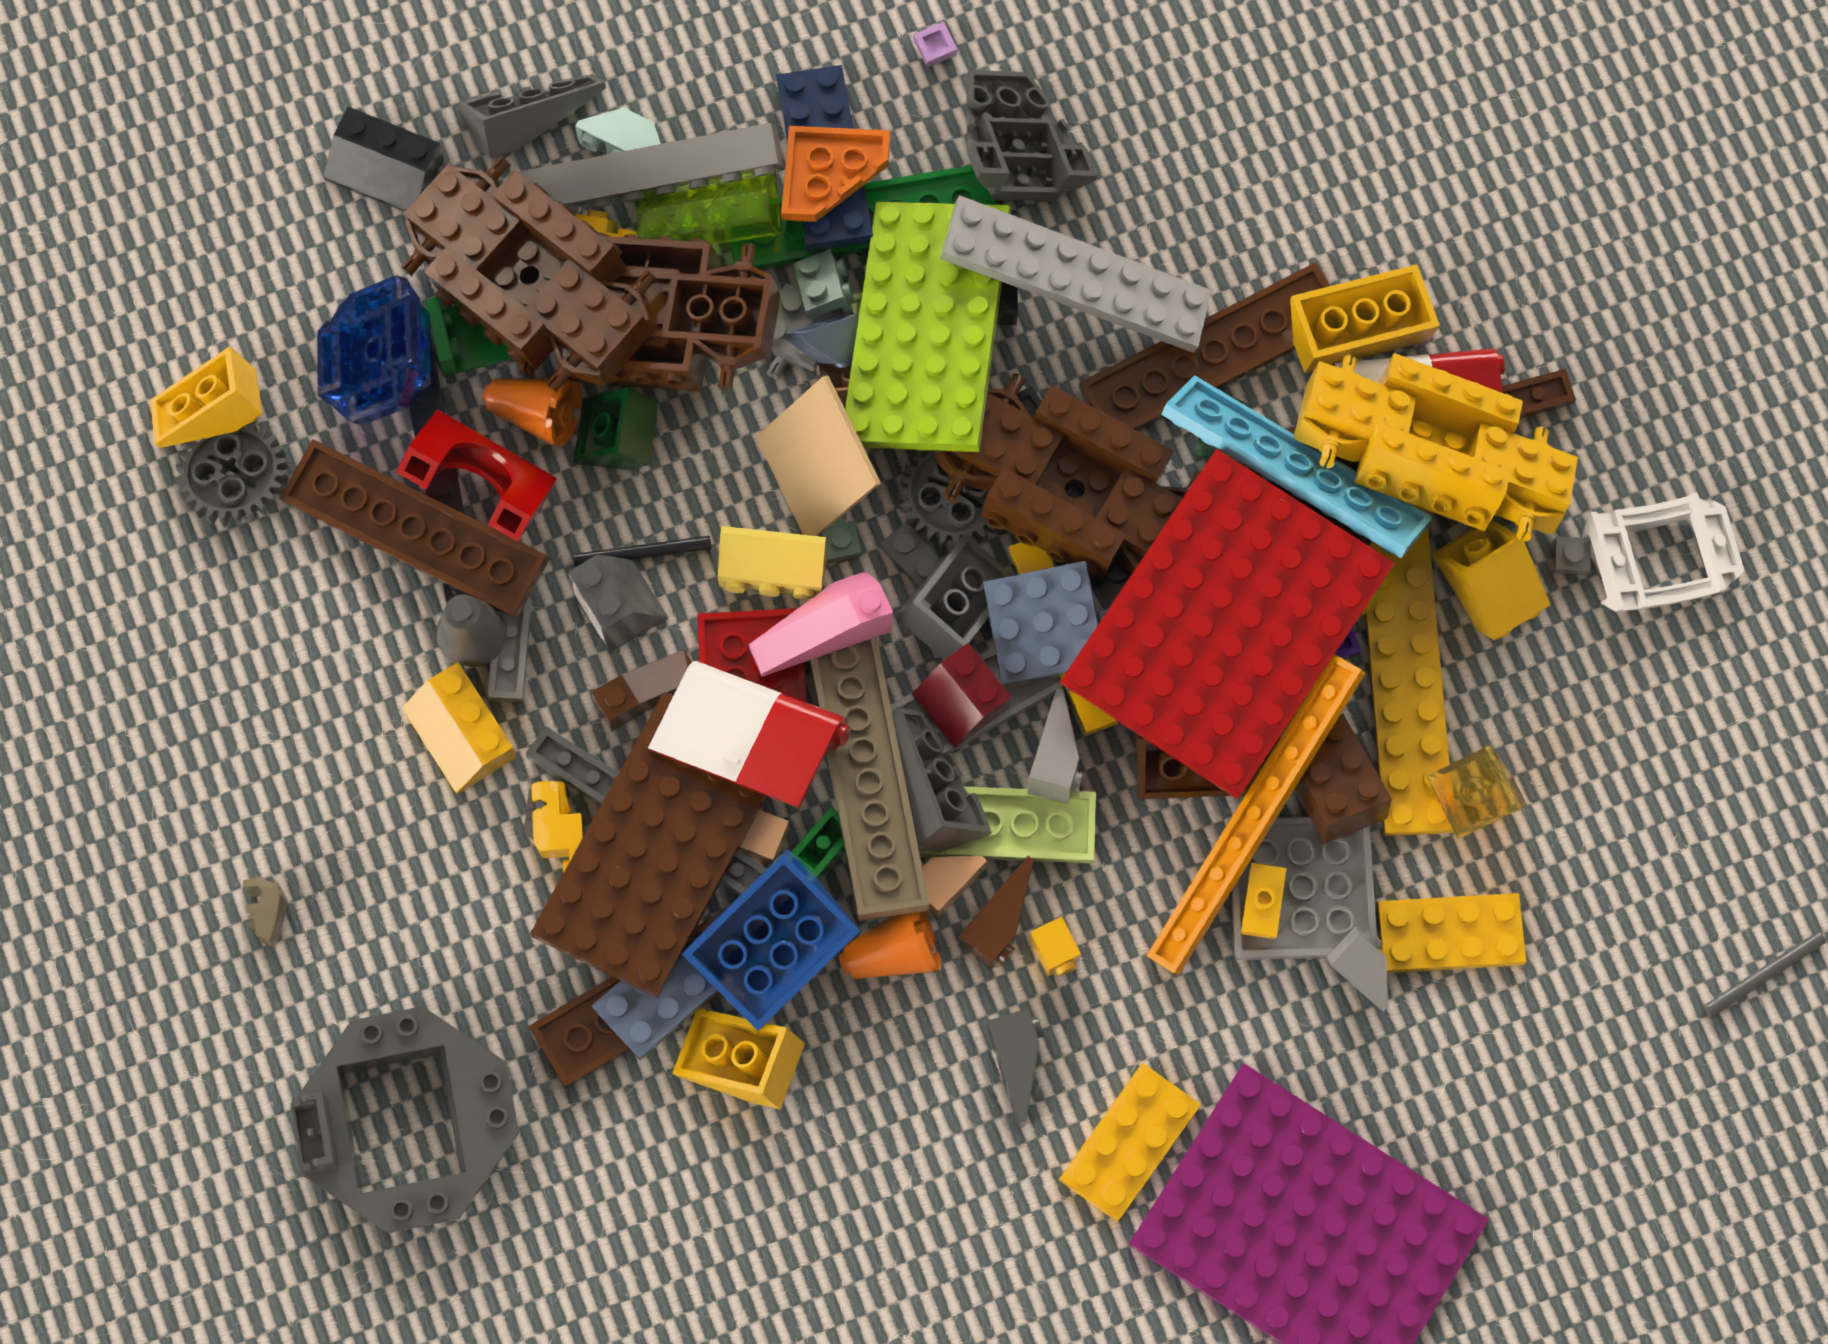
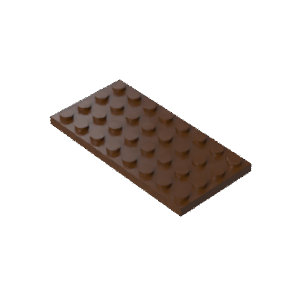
(647, 866)

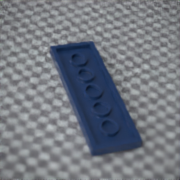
(821, 100)

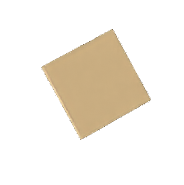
(818, 459)

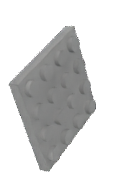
(1323, 892)

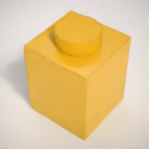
(1055, 947)

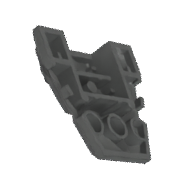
(1018, 142)

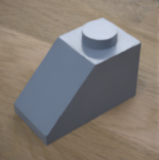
(827, 340)

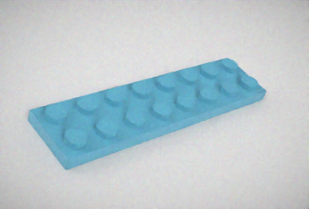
(1294, 466)

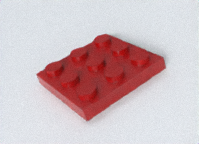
(725, 646)

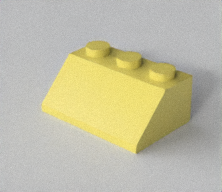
(771, 562)

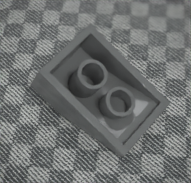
(952, 599)

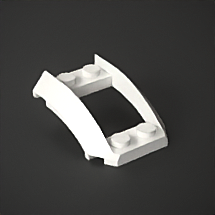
(1617, 561)

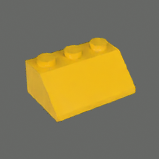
(458, 728)

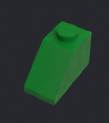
(821, 845)

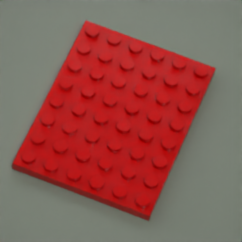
(1227, 623)

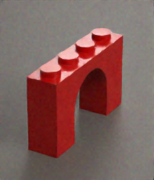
(450, 444)

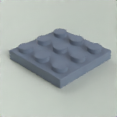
(1040, 620)

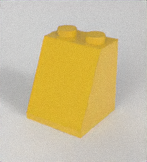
(1493, 579)

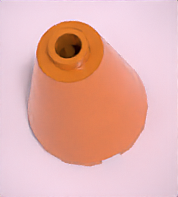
(536, 407)
(893, 948)

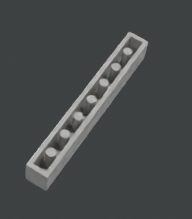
(661, 167)

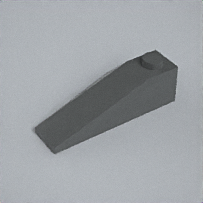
(514, 121)

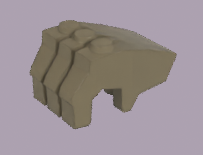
(269, 913)

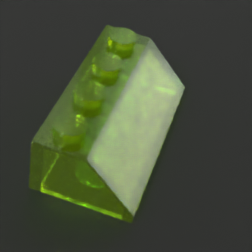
(713, 213)

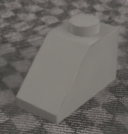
(1363, 965)

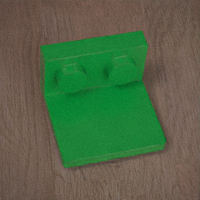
(460, 344)

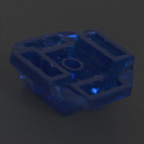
(374, 351)

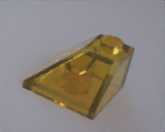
(1476, 791)

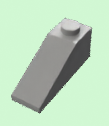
(1057, 758)

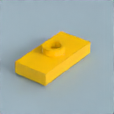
(1263, 901)

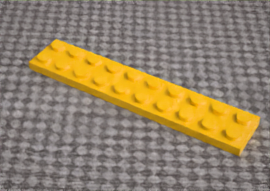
(1408, 691)

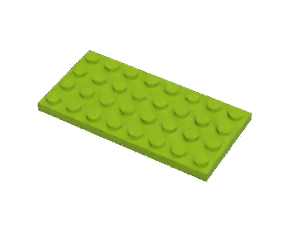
(921, 337)

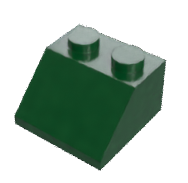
(616, 430)

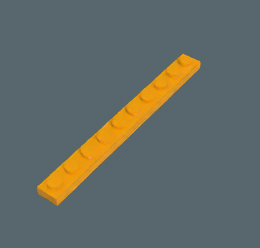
(1255, 815)

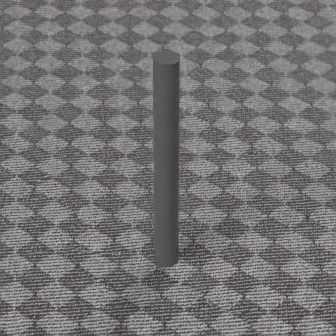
(1764, 974)

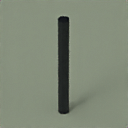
(649, 550)

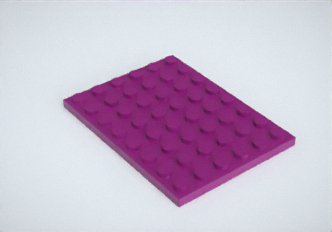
(1306, 1224)

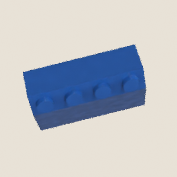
(771, 940)

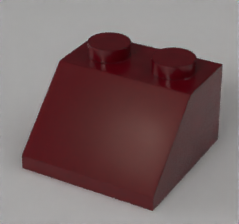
(962, 696)

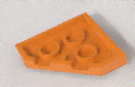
(829, 167)

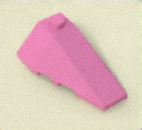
(828, 622)

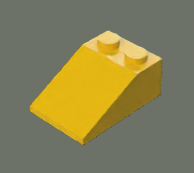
(207, 401)
(738, 1059)

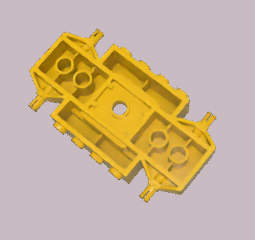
(1437, 444)

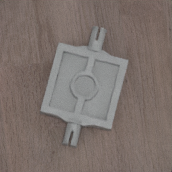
(791, 317)

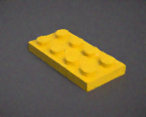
(1452, 932)
(1129, 1142)

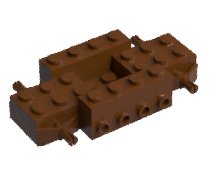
(492, 236)
(695, 311)
(1067, 442)

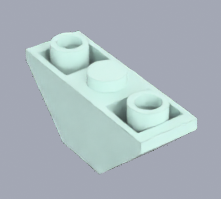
(616, 132)

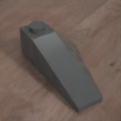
(938, 802)

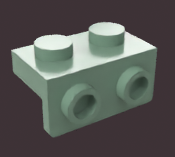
(823, 284)

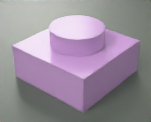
(935, 44)

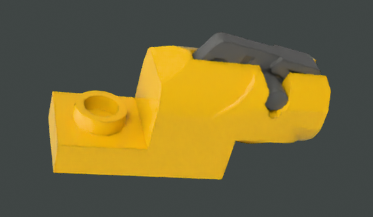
(548, 821)

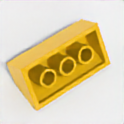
(1362, 317)

